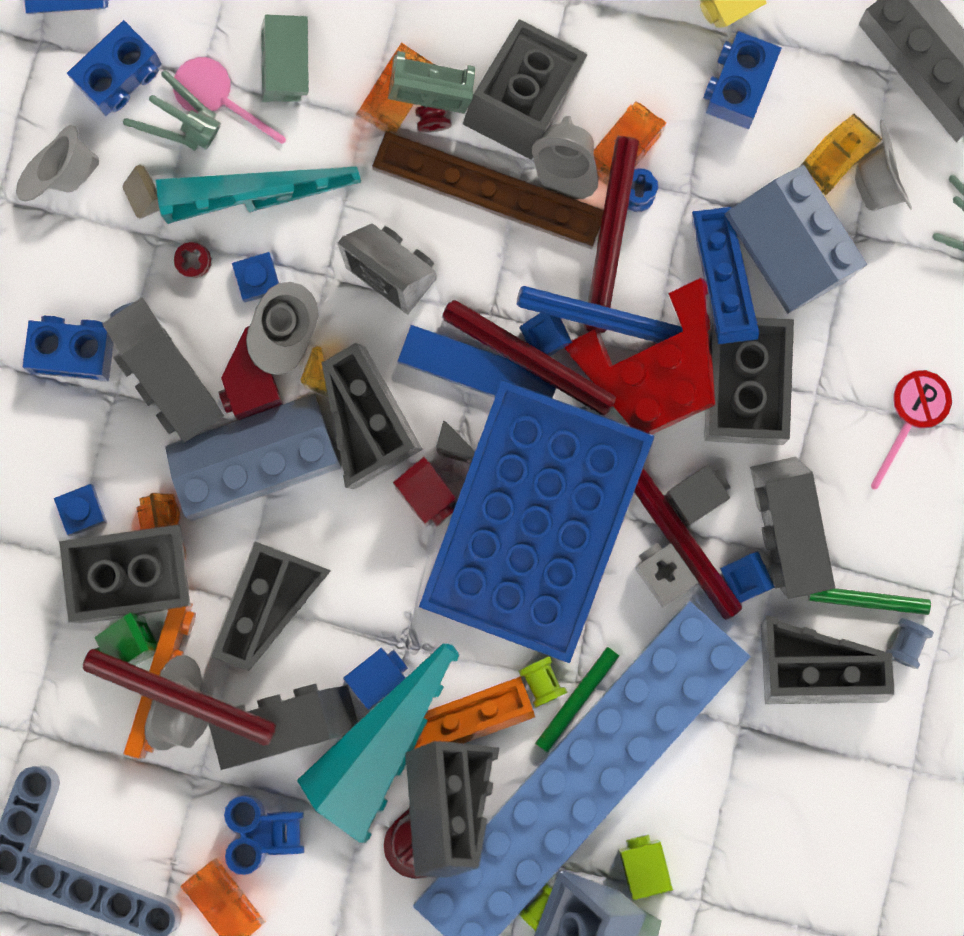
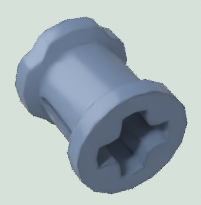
(909, 643)

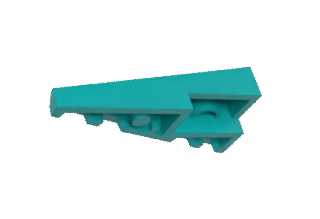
(201, 195)
(356, 772)

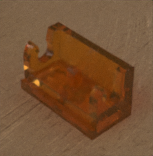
(380, 110)
(635, 123)
(222, 901)

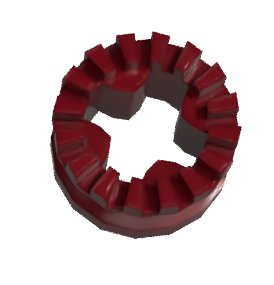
(432, 119)
(204, 259)

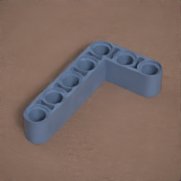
(67, 873)

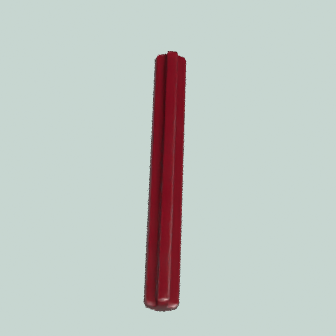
(613, 223)
(529, 357)
(686, 547)
(179, 697)

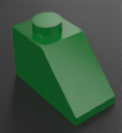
(128, 639)

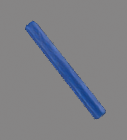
(595, 315)

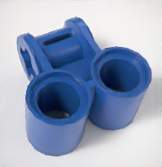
(264, 834)

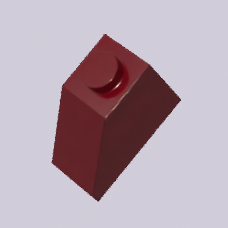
(246, 385)
(425, 493)

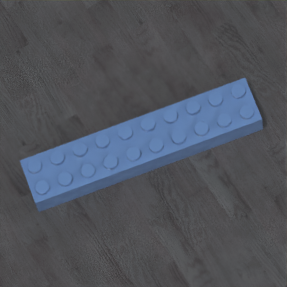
(586, 775)

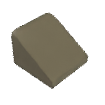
(141, 192)

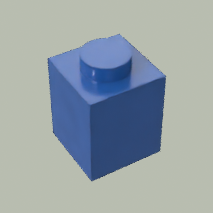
(376, 677)

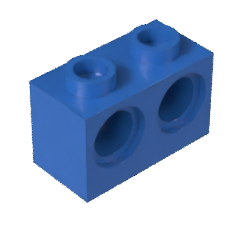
(107, 62)
(746, 81)
(66, 359)

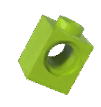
(645, 867)

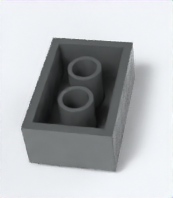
(752, 386)

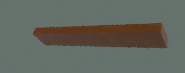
(488, 190)

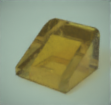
(313, 373)

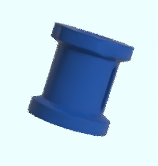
(650, 188)

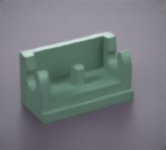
(284, 58)
(431, 84)

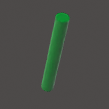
(873, 601)
(577, 699)

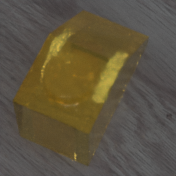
(840, 153)

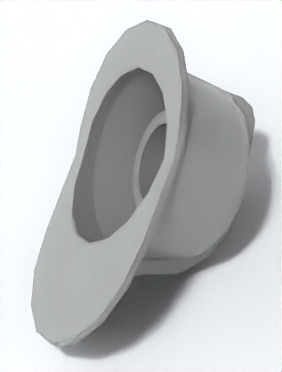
(566, 160)
(59, 166)
(879, 177)
(282, 327)
(169, 726)

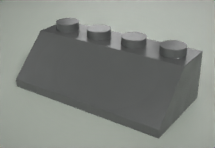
(926, 51)

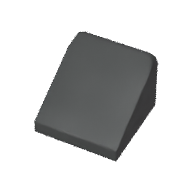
(452, 445)

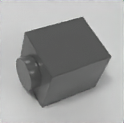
(699, 495)

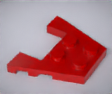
(663, 380)

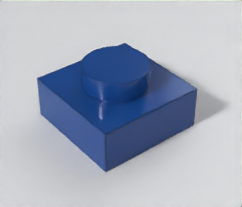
(255, 276)
(546, 333)
(80, 510)
(747, 577)

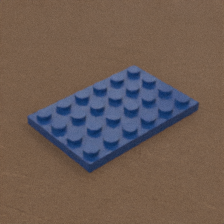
(536, 521)

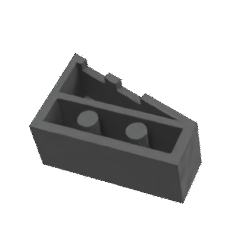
(162, 371)
(366, 417)
(792, 527)
(263, 603)
(821, 669)
(299, 722)
(447, 805)

